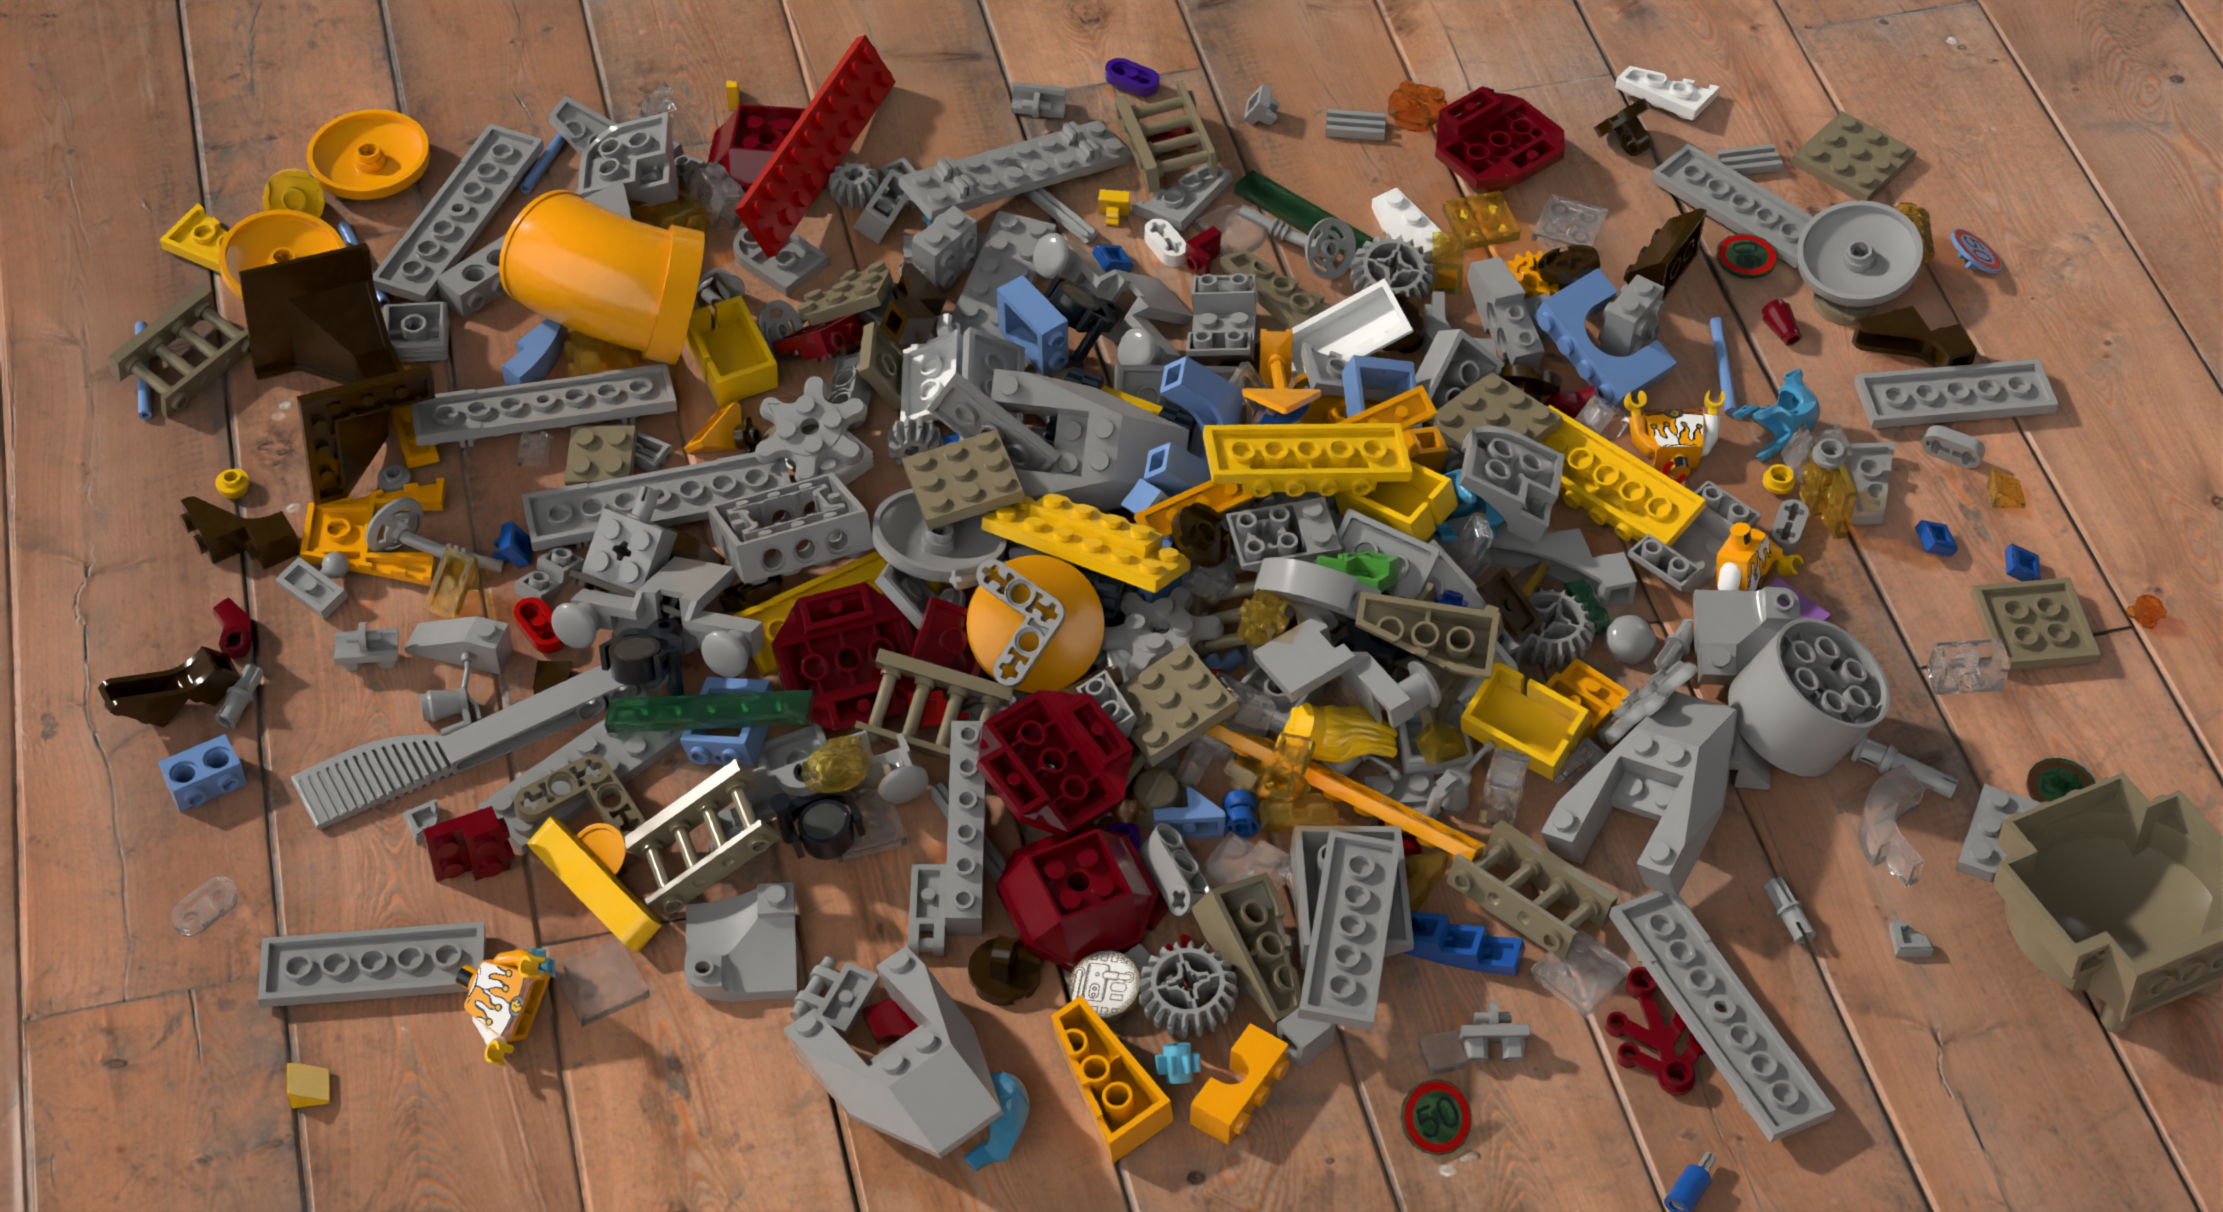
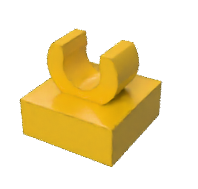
(1114, 205)

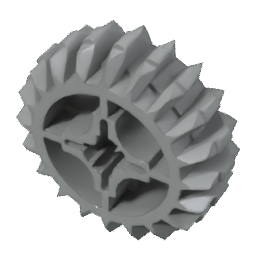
(1411, 268)
(1563, 634)
(1212, 978)

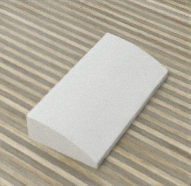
(1353, 326)

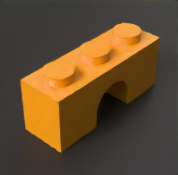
(1226, 1108)

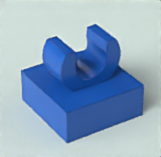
(513, 545)

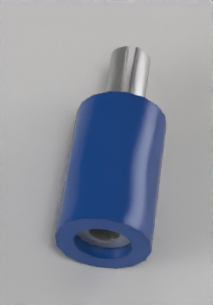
(1690, 1185)

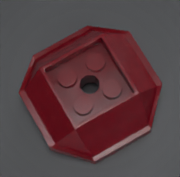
(751, 139)
(1496, 139)
(838, 623)
(1062, 732)
(1070, 923)

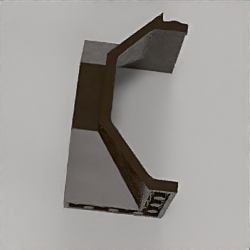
(328, 322)

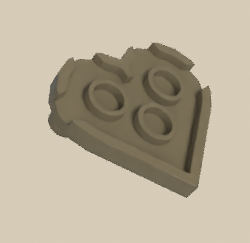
(851, 295)

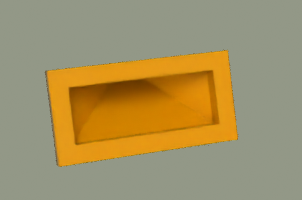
(718, 431)

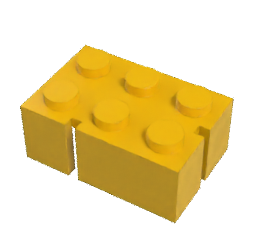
(733, 354)
(1406, 506)
(1533, 725)

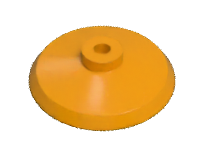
(605, 844)

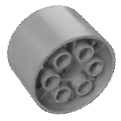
(1809, 697)

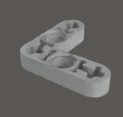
(1032, 624)

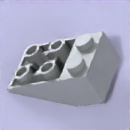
(1285, 531)

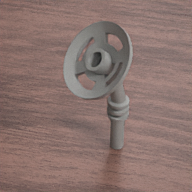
(1313, 247)
(770, 328)
(402, 533)

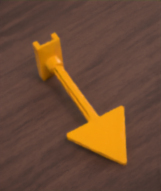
(1275, 370)

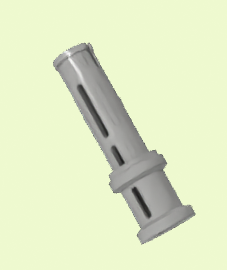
(1887, 758)

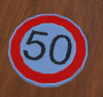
(1976, 251)

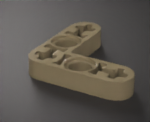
(591, 787)

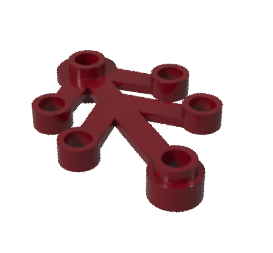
(1656, 1038)

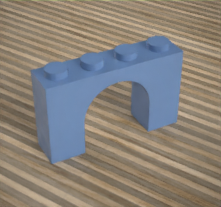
(1564, 321)
(1210, 402)

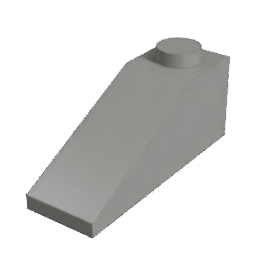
(446, 640)

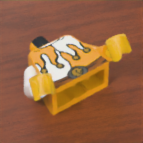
(1674, 433)
(1749, 559)
(504, 998)

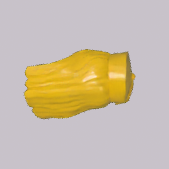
(1342, 732)

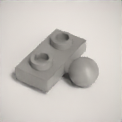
(315, 587)

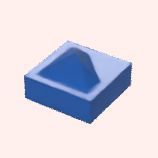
(1112, 257)
(1936, 538)
(2022, 563)

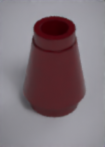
(1781, 321)

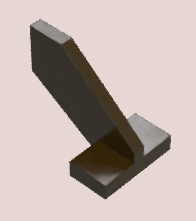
(1512, 596)

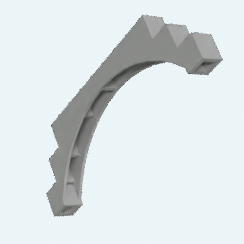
(1564, 553)

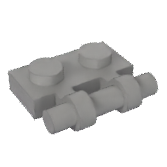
(845, 999)

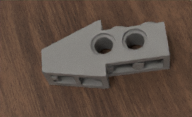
(1504, 313)

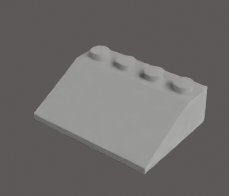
(1307, 861)

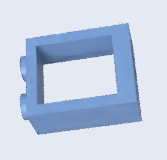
(1034, 323)
(1378, 373)
(724, 749)

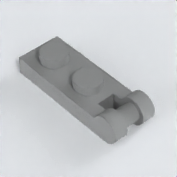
(927, 908)

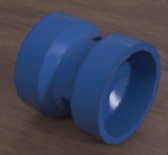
(1240, 813)

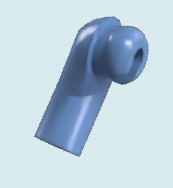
(1227, 662)

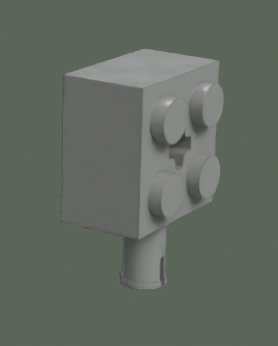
(635, 532)

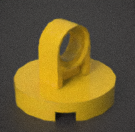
(294, 191)

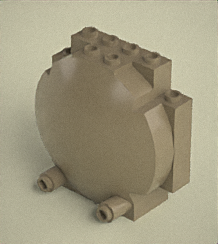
(2117, 895)

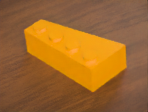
(1113, 1084)

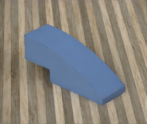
(536, 354)

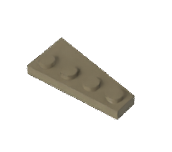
(1275, 292)

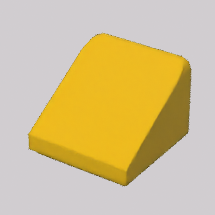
(307, 1085)

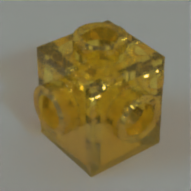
(1264, 612)

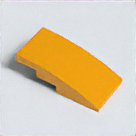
(1590, 690)

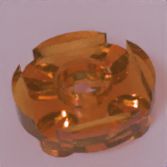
(1407, 96)

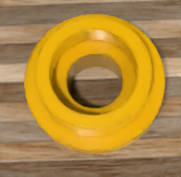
(1779, 479)
(232, 483)

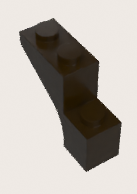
(914, 308)
(1908, 335)
(226, 534)
(161, 694)

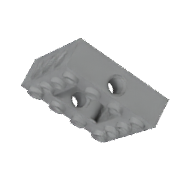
(835, 518)

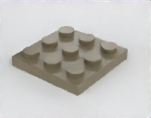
(1853, 157)
(1494, 403)
(963, 479)
(2037, 623)
(1174, 704)

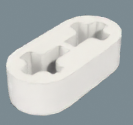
(1160, 245)

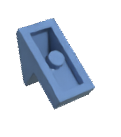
(1196, 820)

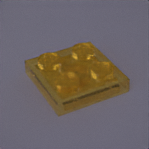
(1482, 219)

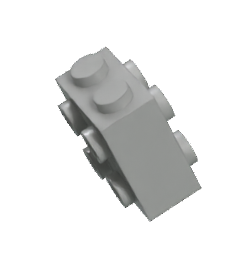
(946, 247)
(1632, 317)

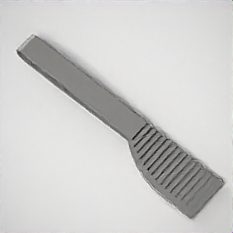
(401, 763)

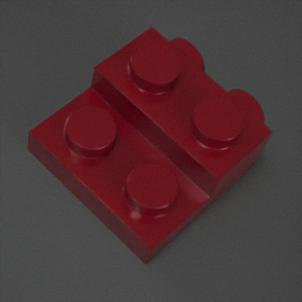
(822, 339)
(944, 638)
(469, 843)

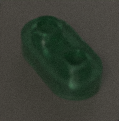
(1585, 595)

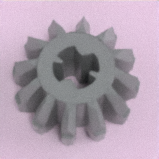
(853, 184)
(912, 437)

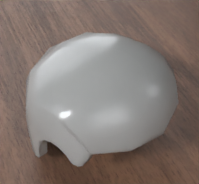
(1629, 639)

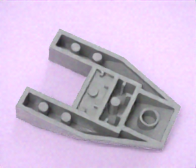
(1098, 436)
(1664, 770)
(921, 1089)

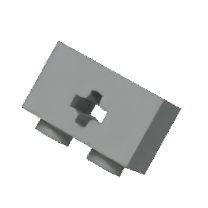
(882, 208)

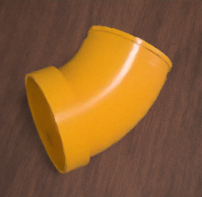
(604, 273)

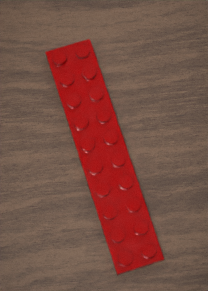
(815, 146)

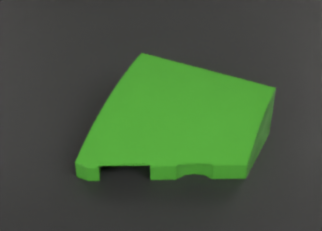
(1369, 567)

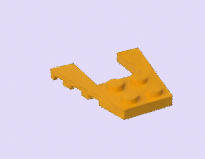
(343, 525)

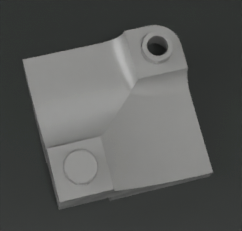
(633, 153)
(1513, 477)
(1736, 627)
(744, 945)

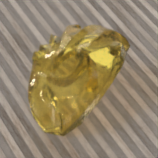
(836, 765)

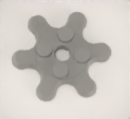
(813, 449)
(1166, 614)
(1645, 702)

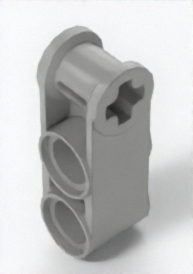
(848, 383)
(1173, 869)

